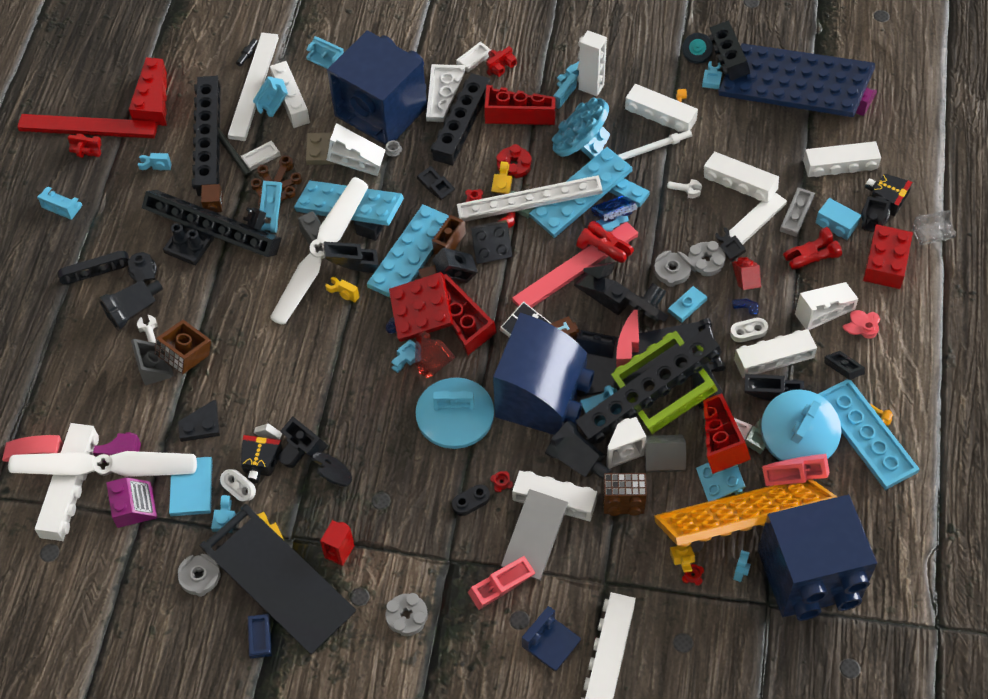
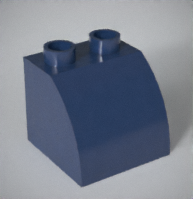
(540, 377)

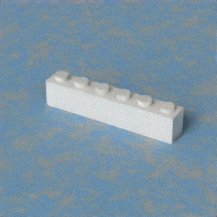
(65, 489)
(609, 647)

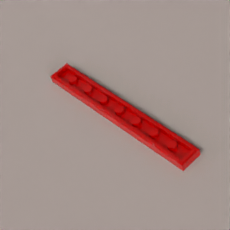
(87, 126)

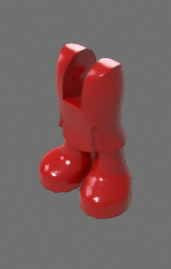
(607, 244)
(809, 253)

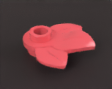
(863, 324)

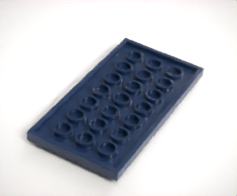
(800, 80)

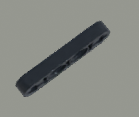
(74, 272)

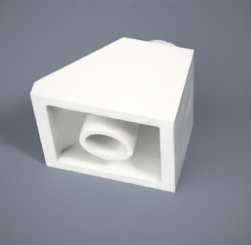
(626, 443)

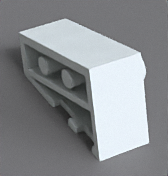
(354, 151)
(825, 304)

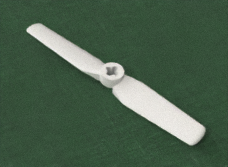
(329, 231)
(124, 464)

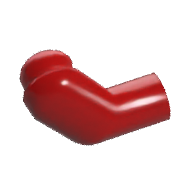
(510, 218)

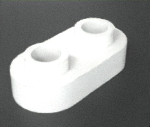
(748, 331)
(239, 486)

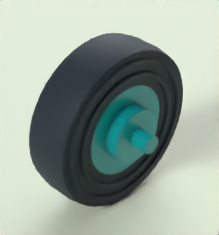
(697, 48)

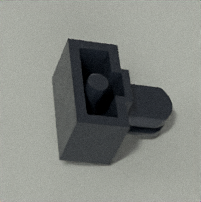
(300, 442)

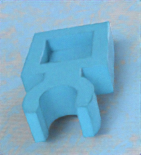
(571, 69)
(712, 76)
(609, 226)
(742, 566)

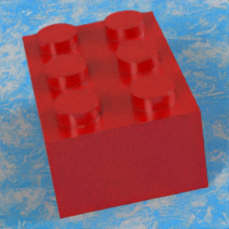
(888, 256)

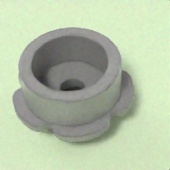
(393, 148)

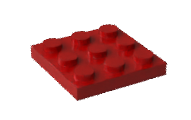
(420, 306)

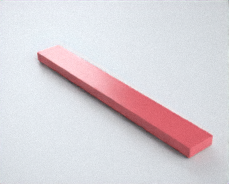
(569, 270)

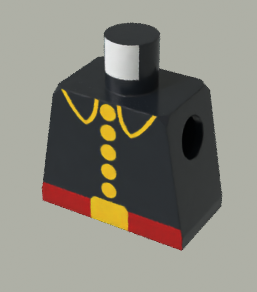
(892, 189)
(259, 456)

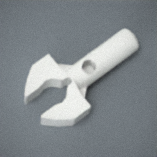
(688, 188)
(148, 329)

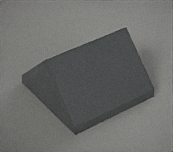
(150, 365)
(665, 453)

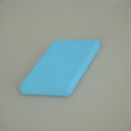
(192, 492)

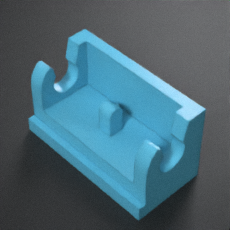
(323, 52)
(270, 95)
(59, 204)

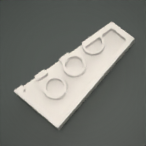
(442, 90)

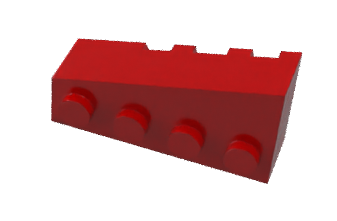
(150, 93)
(518, 108)
(469, 320)
(723, 438)

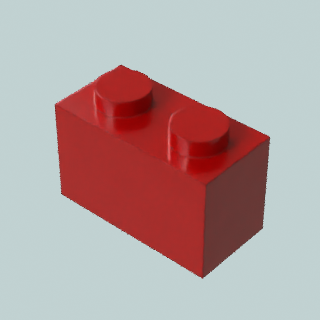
(337, 542)

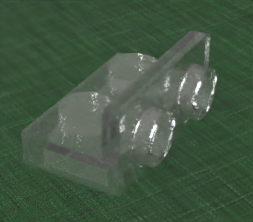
(933, 227)

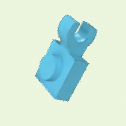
(158, 161)
(405, 354)
(223, 515)

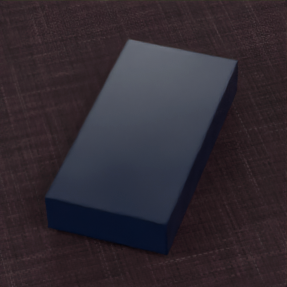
(259, 636)

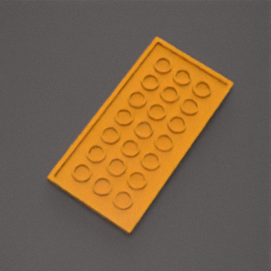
(736, 511)

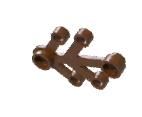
(286, 164)

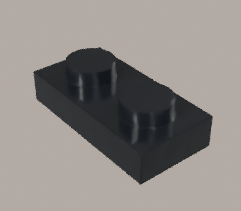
(844, 365)

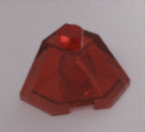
(431, 354)

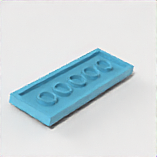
(374, 208)
(558, 216)
(409, 251)
(870, 435)

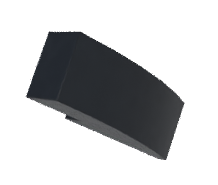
(351, 256)
(770, 386)

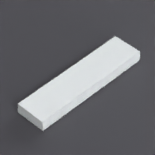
(757, 218)

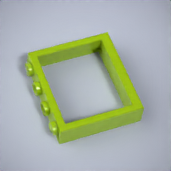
(678, 407)

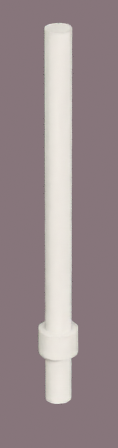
(672, 139)

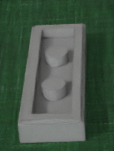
(797, 212)

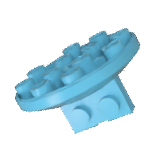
(583, 130)
(454, 413)
(800, 425)

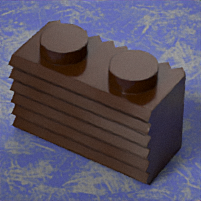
(449, 234)

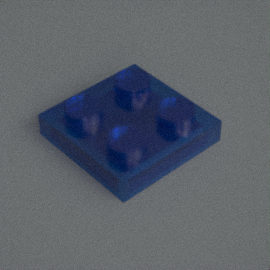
(613, 208)

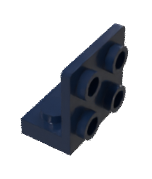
(550, 640)

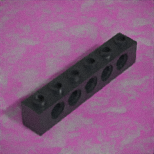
(460, 120)

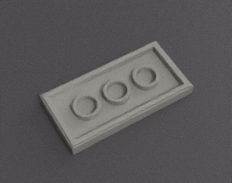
(536, 531)

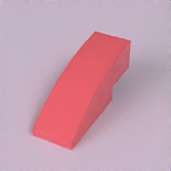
(628, 340)
(33, 445)
(796, 470)
(501, 582)

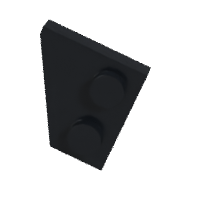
(200, 424)

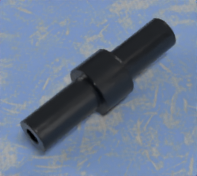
(247, 52)

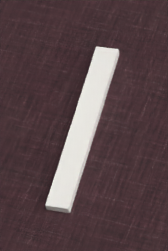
(255, 79)
(530, 198)

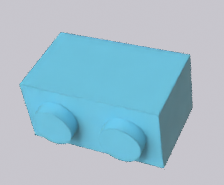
(838, 218)

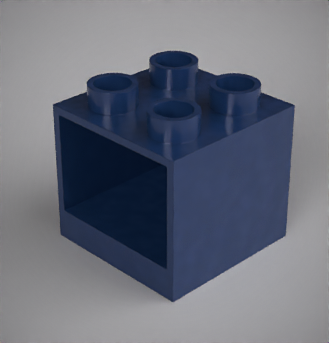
(378, 87)
(816, 557)

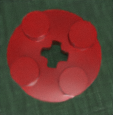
(518, 154)

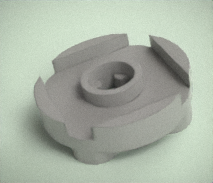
(706, 249)
(668, 276)
(201, 585)
(402, 603)

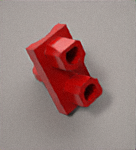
(499, 59)
(84, 146)

